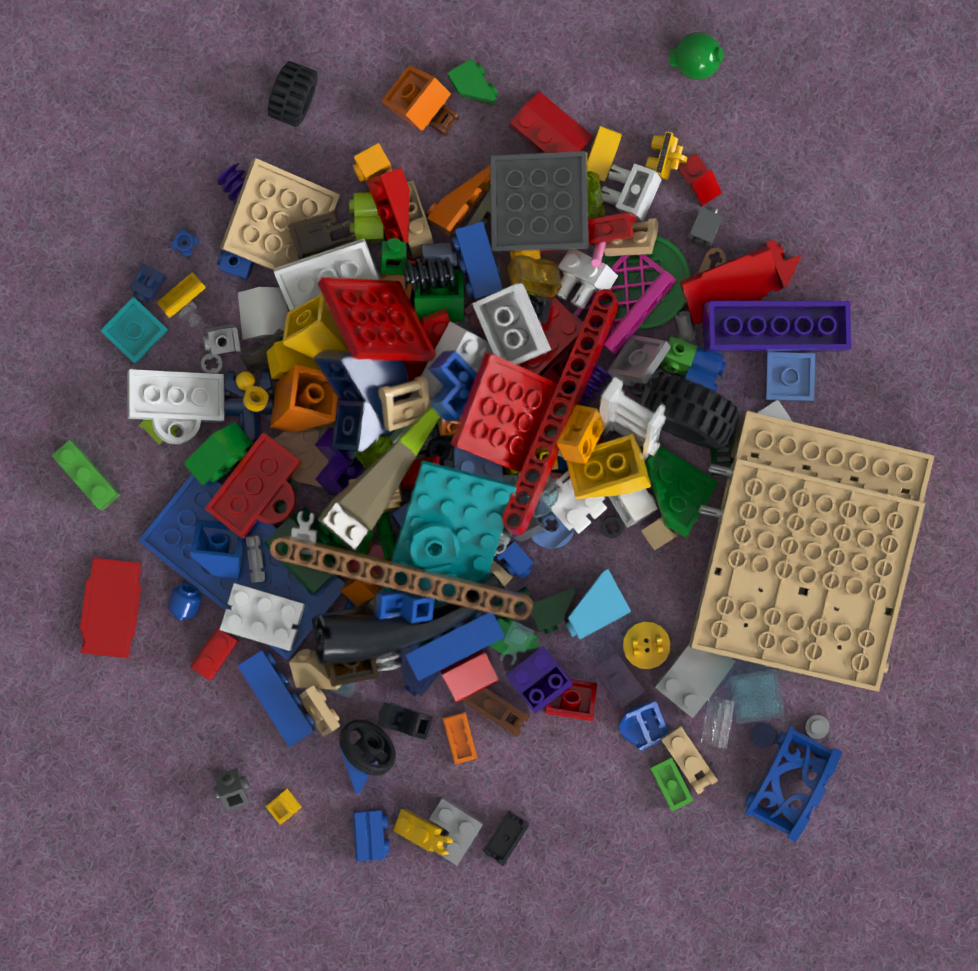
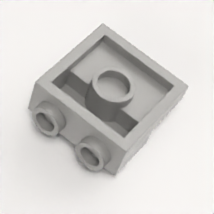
(638, 360)

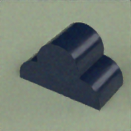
(361, 378)

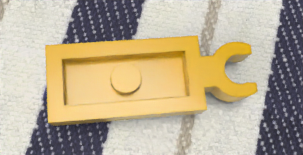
(421, 832)

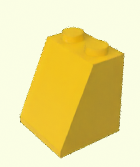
(312, 329)

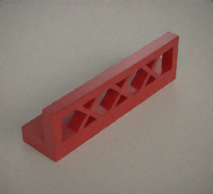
(608, 229)

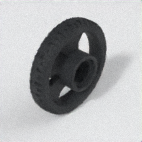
(368, 747)

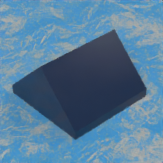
(355, 426)

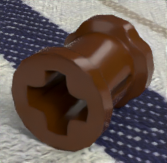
(444, 120)

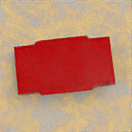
(736, 280)
(110, 608)

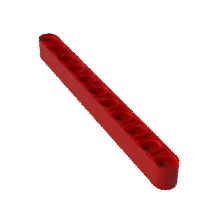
(560, 399)

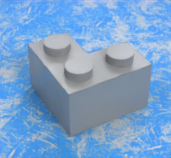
(461, 827)

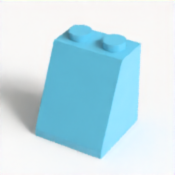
(598, 607)

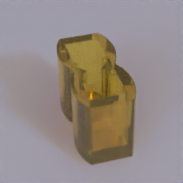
(536, 275)

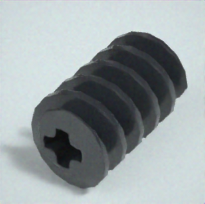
(428, 273)

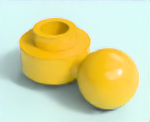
(246, 381)

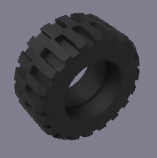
(693, 411)

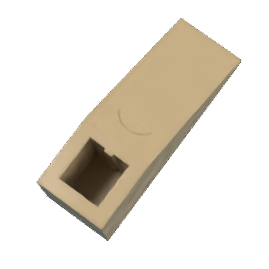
(418, 227)

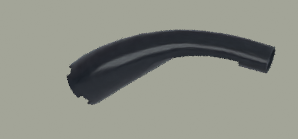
(363, 637)

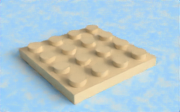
(266, 208)

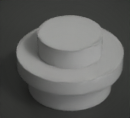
(817, 726)

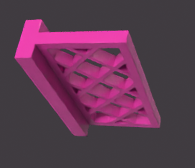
(642, 307)

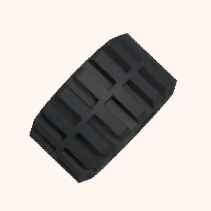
(292, 93)

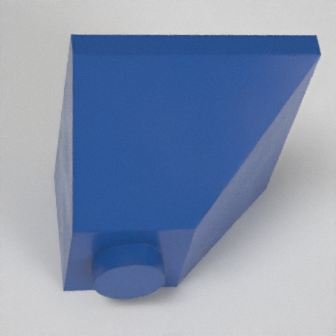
(217, 549)

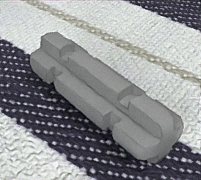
(255, 559)

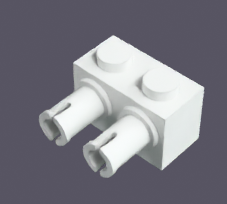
(637, 193)
(578, 269)

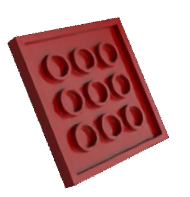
(376, 319)
(503, 412)

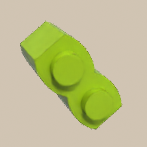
(366, 219)

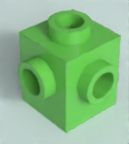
(679, 356)

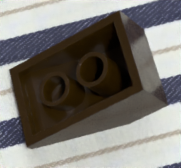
(352, 671)

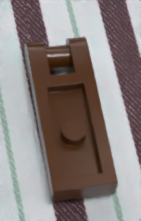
(497, 710)

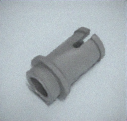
(685, 326)

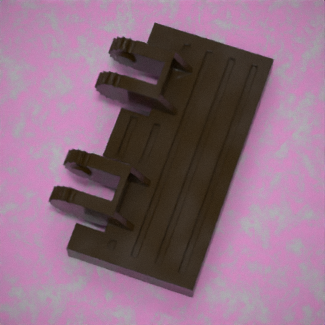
(315, 235)

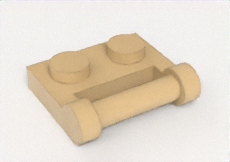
(639, 244)
(408, 410)

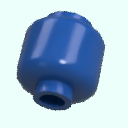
(184, 601)

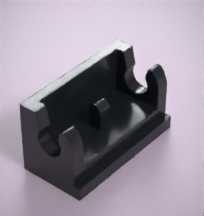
(506, 837)

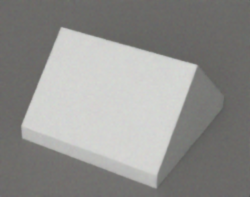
(262, 312)

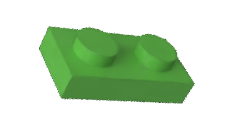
(671, 784)

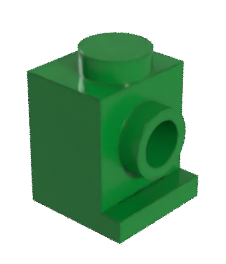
(392, 251)

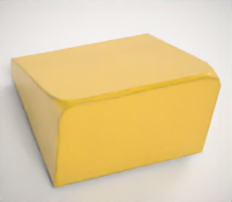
(283, 806)

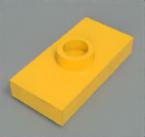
(181, 295)

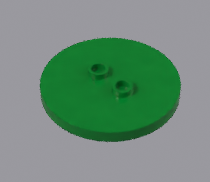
(669, 259)

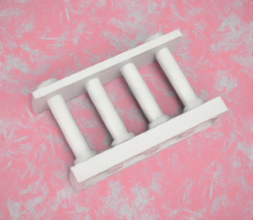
(629, 417)

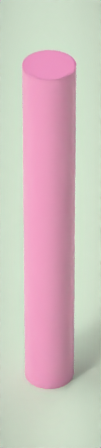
(597, 255)

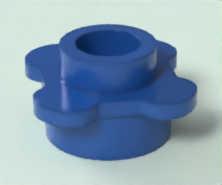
(177, 244)

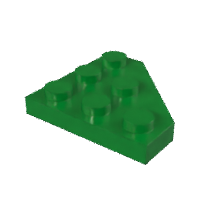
(678, 489)

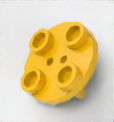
(635, 647)

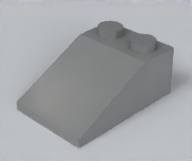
(693, 678)

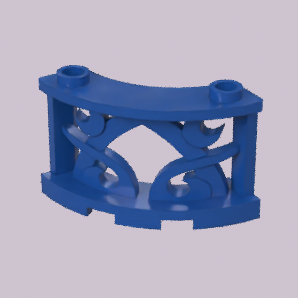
(800, 816)

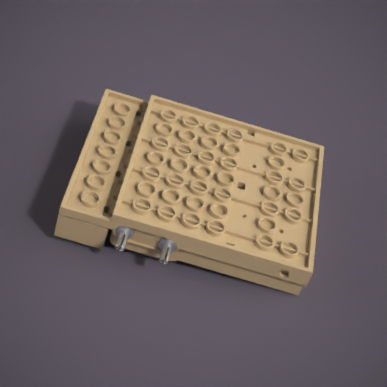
(819, 517)

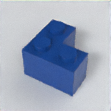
(457, 383)

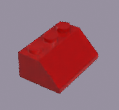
(549, 127)

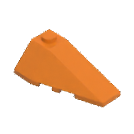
(457, 205)

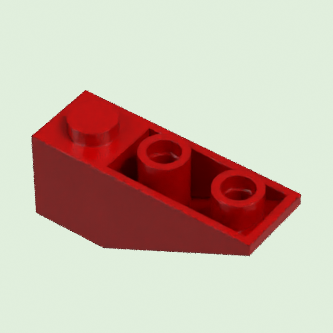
(392, 203)

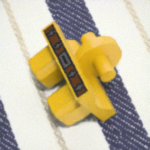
(669, 156)

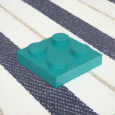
(134, 330)

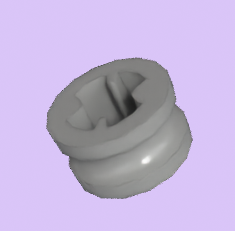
(210, 357)

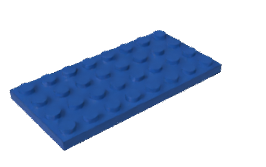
(172, 538)

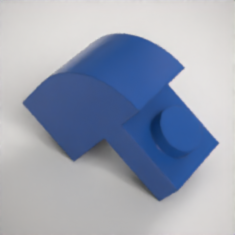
(405, 604)

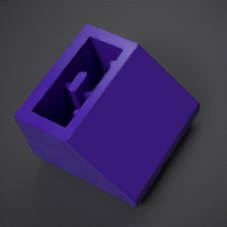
(539, 679)

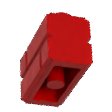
(214, 653)

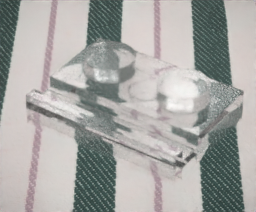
(717, 722)

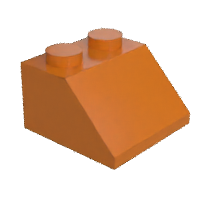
(416, 97)

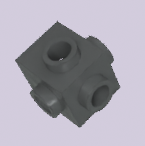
(230, 784)

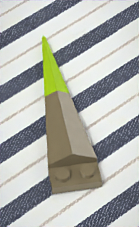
(364, 500)

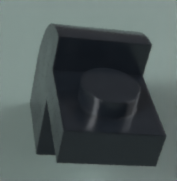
(404, 720)

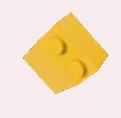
(611, 470)

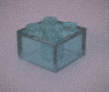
(756, 695)

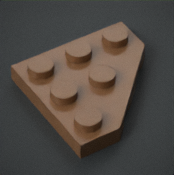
(303, 447)

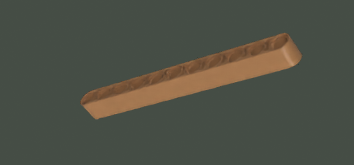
(389, 578)

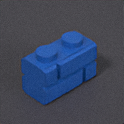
(369, 835)

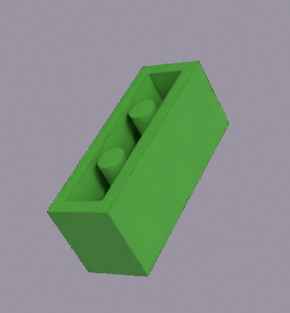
(86, 475)

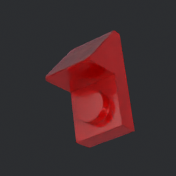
(700, 179)
(783, 268)

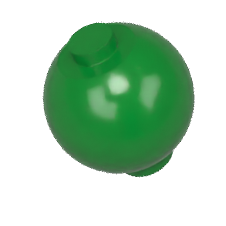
(697, 56)

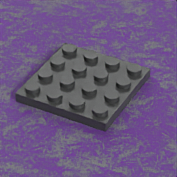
(539, 202)

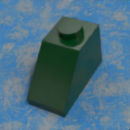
(551, 610)

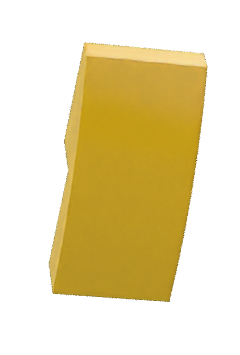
(603, 151)

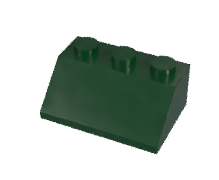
(310, 578)

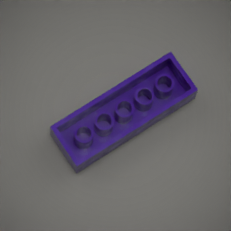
(776, 326)

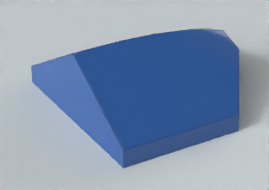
(643, 725)

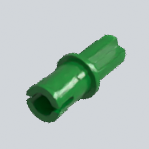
(386, 535)

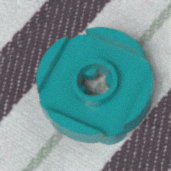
(429, 534)

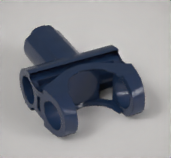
(248, 420)

